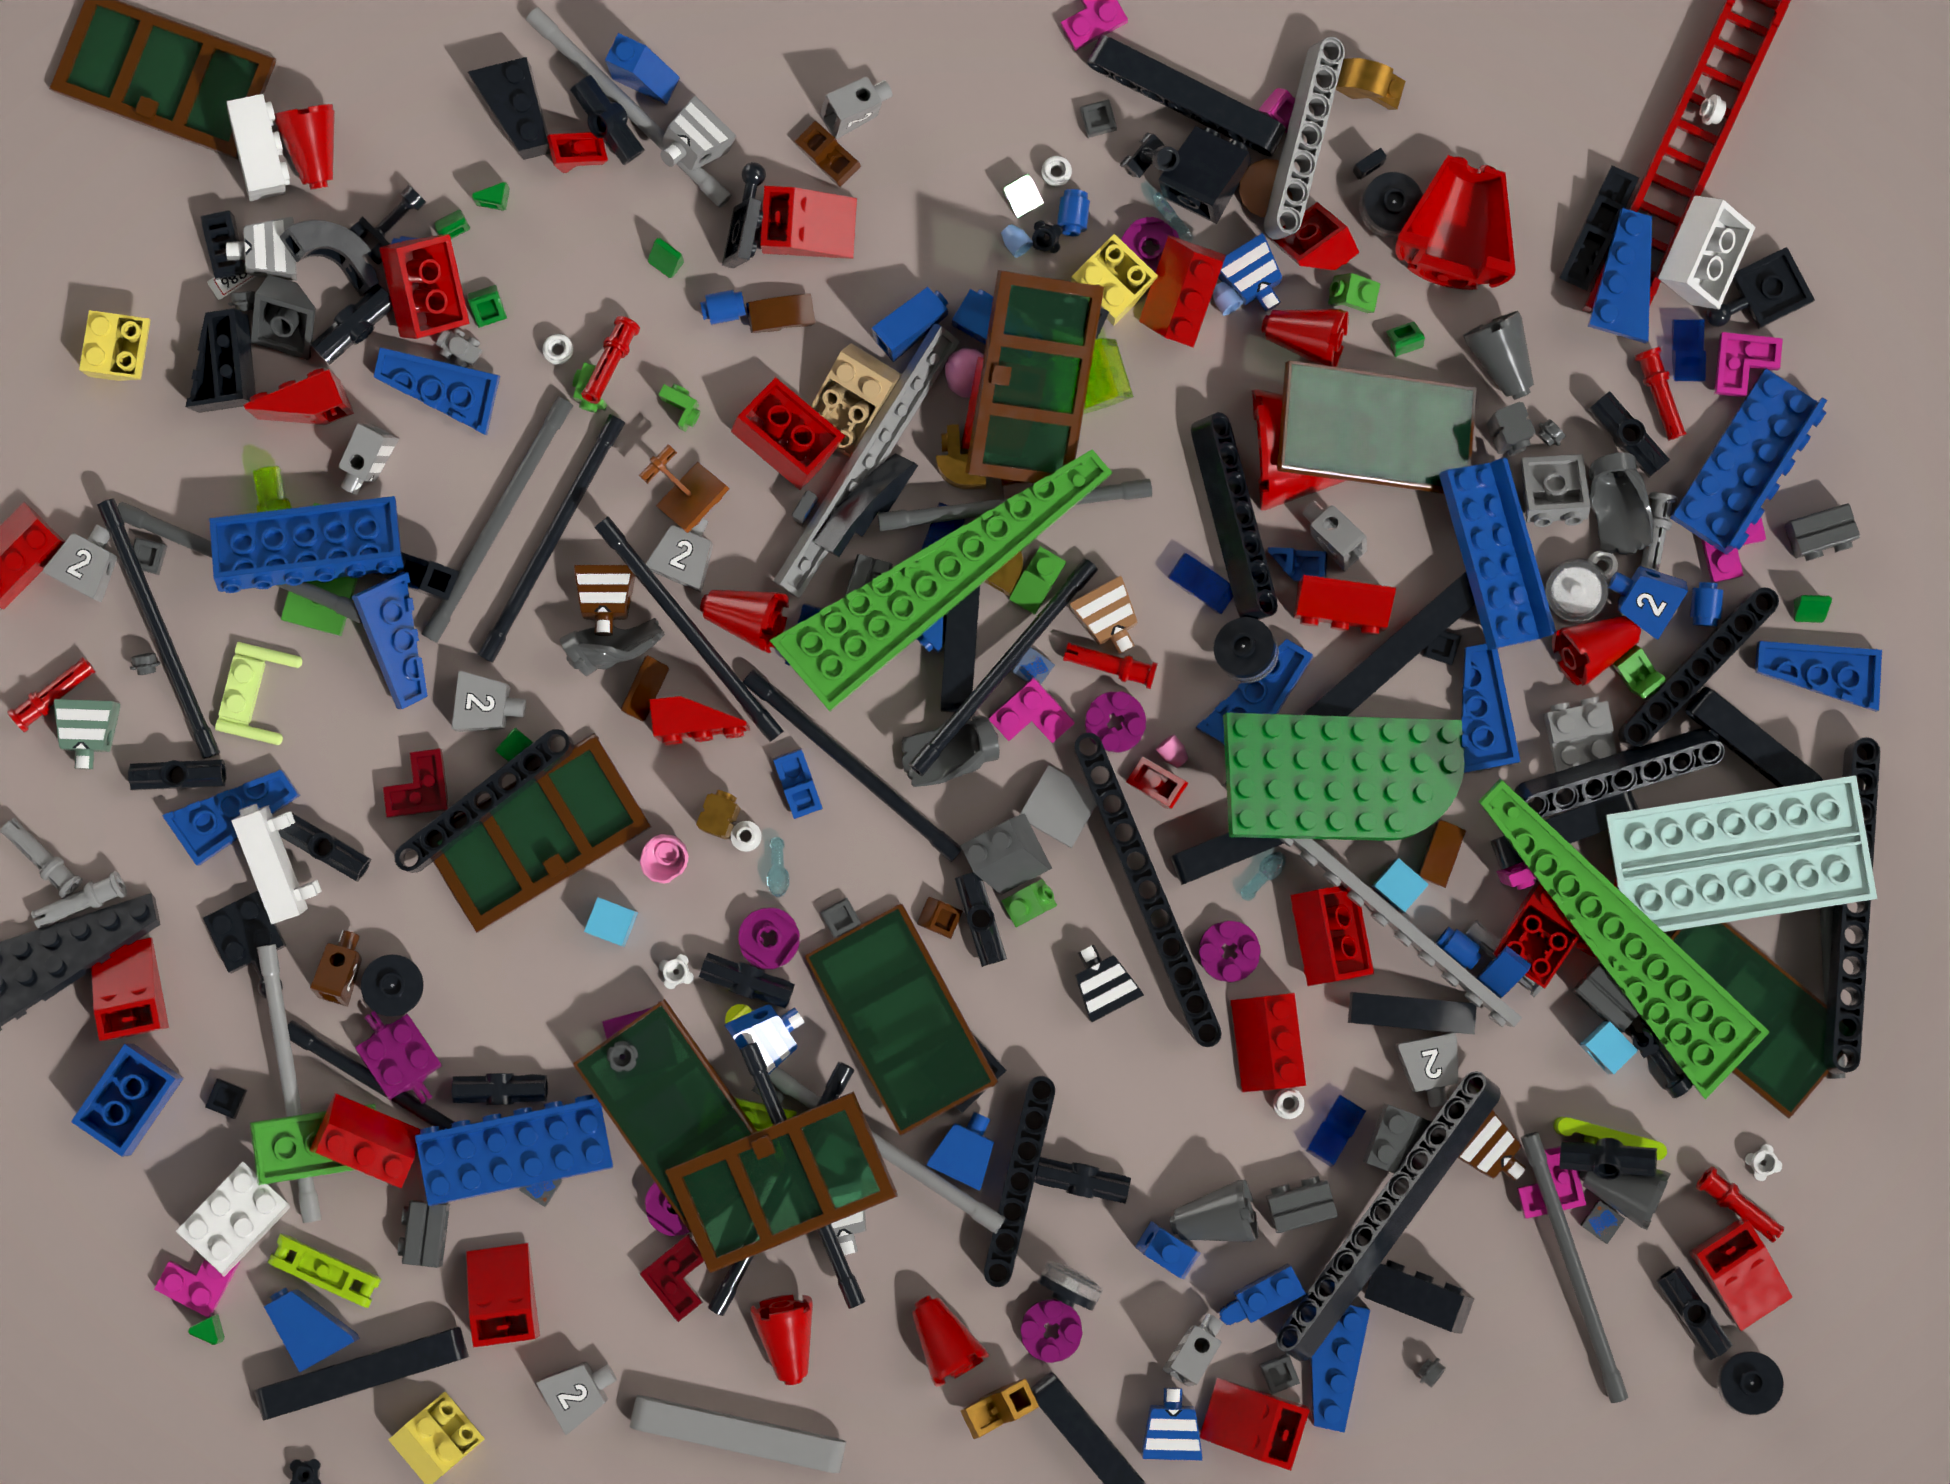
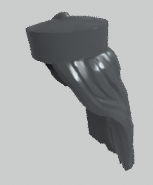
(1620, 504)
(593, 652)
(964, 753)

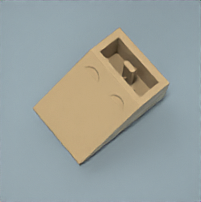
(854, 394)

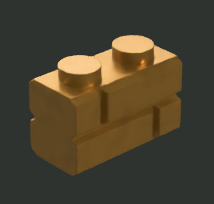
(719, 814)

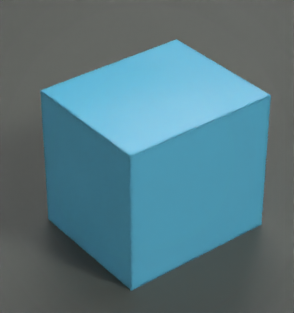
(1399, 885)
(611, 922)
(1608, 1047)

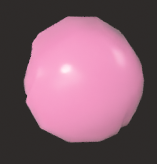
(961, 370)
(664, 858)

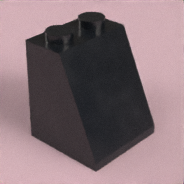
(1205, 173)

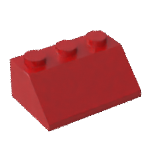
(424, 286)
(1181, 290)
(787, 433)
(25, 550)
(1343, 604)
(1331, 936)
(1268, 1042)
(366, 1141)

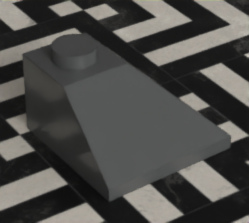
(283, 317)

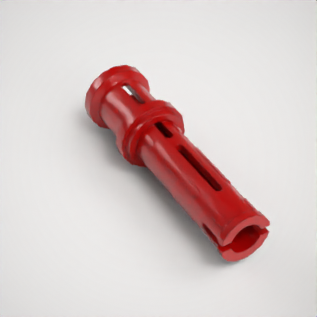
(614, 349)
(1656, 379)
(1125, 667)
(40, 703)
(1729, 1196)

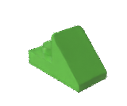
(1037, 580)

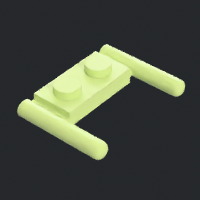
(243, 689)

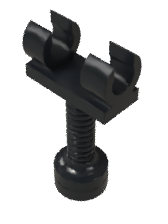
(1151, 151)
(410, 200)
(1649, 1045)

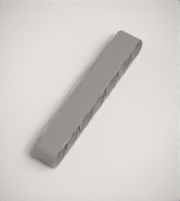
(1294, 147)
(738, 1434)

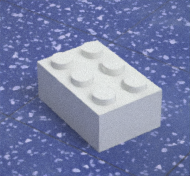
(258, 147)
(1706, 252)
(233, 1219)

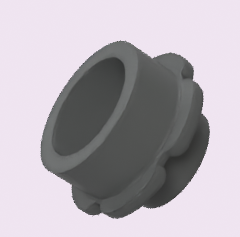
(243, 300)
(1551, 433)
(144, 663)
(618, 1064)
(1431, 1372)

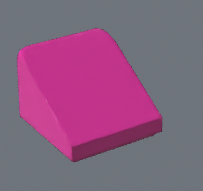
(1279, 106)

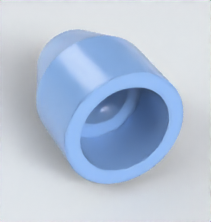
(1016, 240)
(1226, 298)

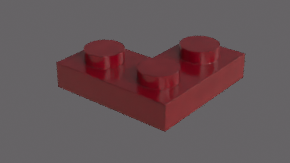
(427, 791)
(667, 1277)

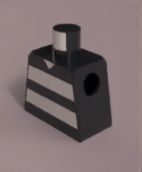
(1104, 984)

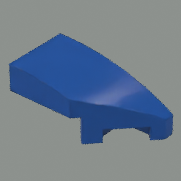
(1300, 562)

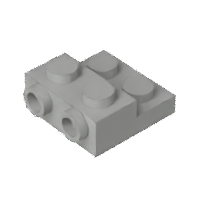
(1555, 489)
(1579, 733)

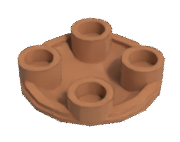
(1257, 186)

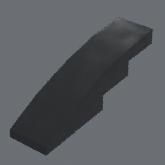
(1598, 228)
(871, 496)
(1412, 1013)

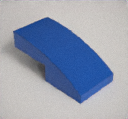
(797, 783)
(1504, 972)

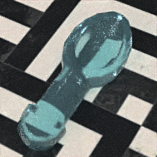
(1171, 217)
(1268, 869)
(778, 876)

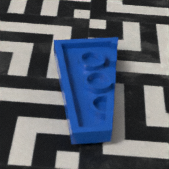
(1624, 288)
(450, 388)
(390, 629)
(1829, 670)
(1262, 696)
(1485, 712)
(207, 826)
(1336, 1369)

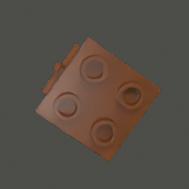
(690, 496)

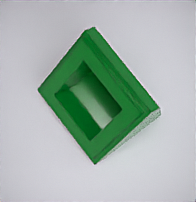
(1405, 338)
(208, 1330)

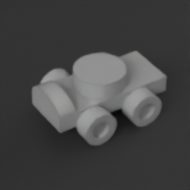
(453, 343)

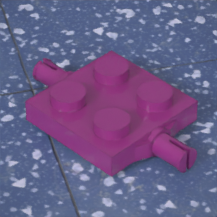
(398, 1057)

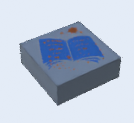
(1033, 665)

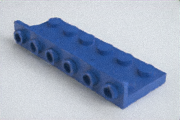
(1748, 462)
(305, 544)
(1497, 554)
(513, 1150)

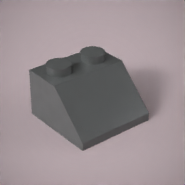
(1007, 855)
(1394, 1137)

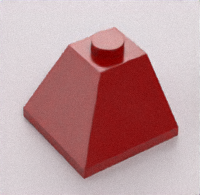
(1320, 241)

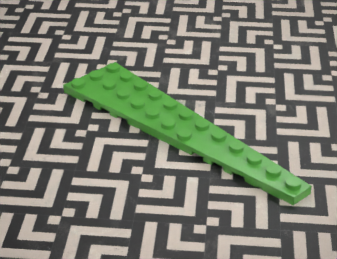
(879, 620)
(1676, 998)

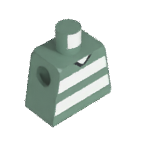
(86, 728)

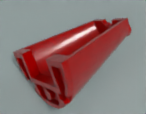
(1461, 229)
(1278, 486)

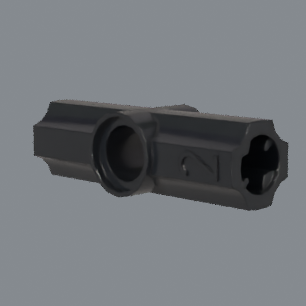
(607, 119)
(353, 324)
(1615, 418)
(158, 774)
(340, 857)
(987, 938)
(746, 980)
(500, 1088)
(1608, 1158)
(1082, 1180)
(1705, 1328)

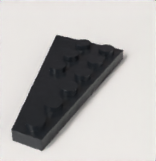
(55, 956)

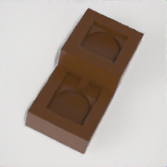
(827, 153)
(780, 313)

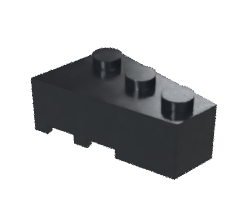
(515, 102)
(224, 363)
(1419, 1297)

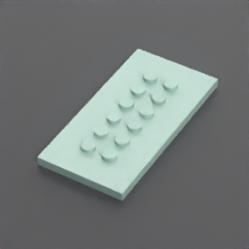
(1744, 854)

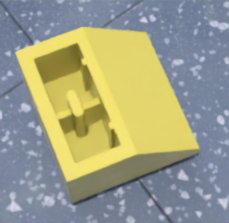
(1121, 275)
(114, 346)
(436, 1439)

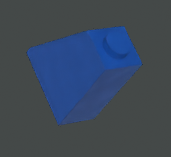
(640, 69)
(910, 322)
(307, 1328)

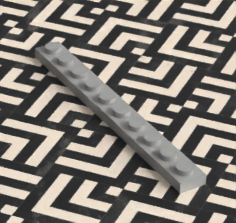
(870, 452)
(1405, 931)

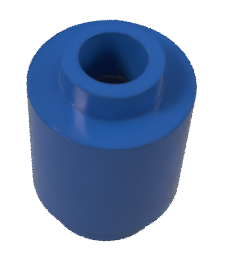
(1073, 212)
(723, 306)
(1706, 604)
(1459, 947)

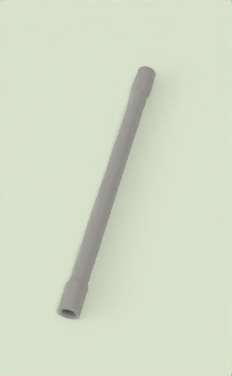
(551, 32)
(270, 971)
(977, 1210)

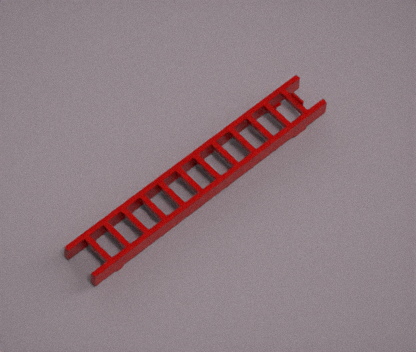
(1718, 141)

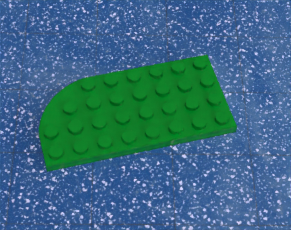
(1339, 775)

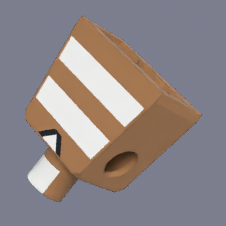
(1107, 614)

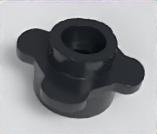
(1043, 244)
(311, 1467)

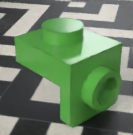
(1354, 292)
(580, 381)
(678, 397)
(1639, 673)
(1029, 902)

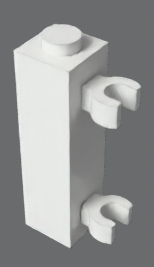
(270, 863)

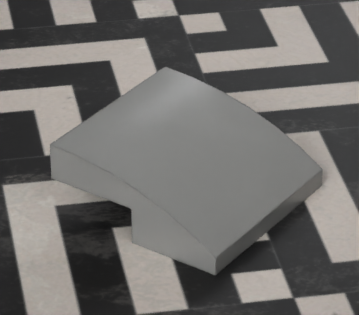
(1059, 806)

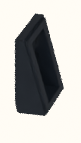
(217, 219)

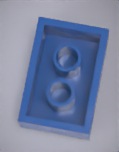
(127, 1099)

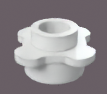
(679, 963)
(1772, 1162)

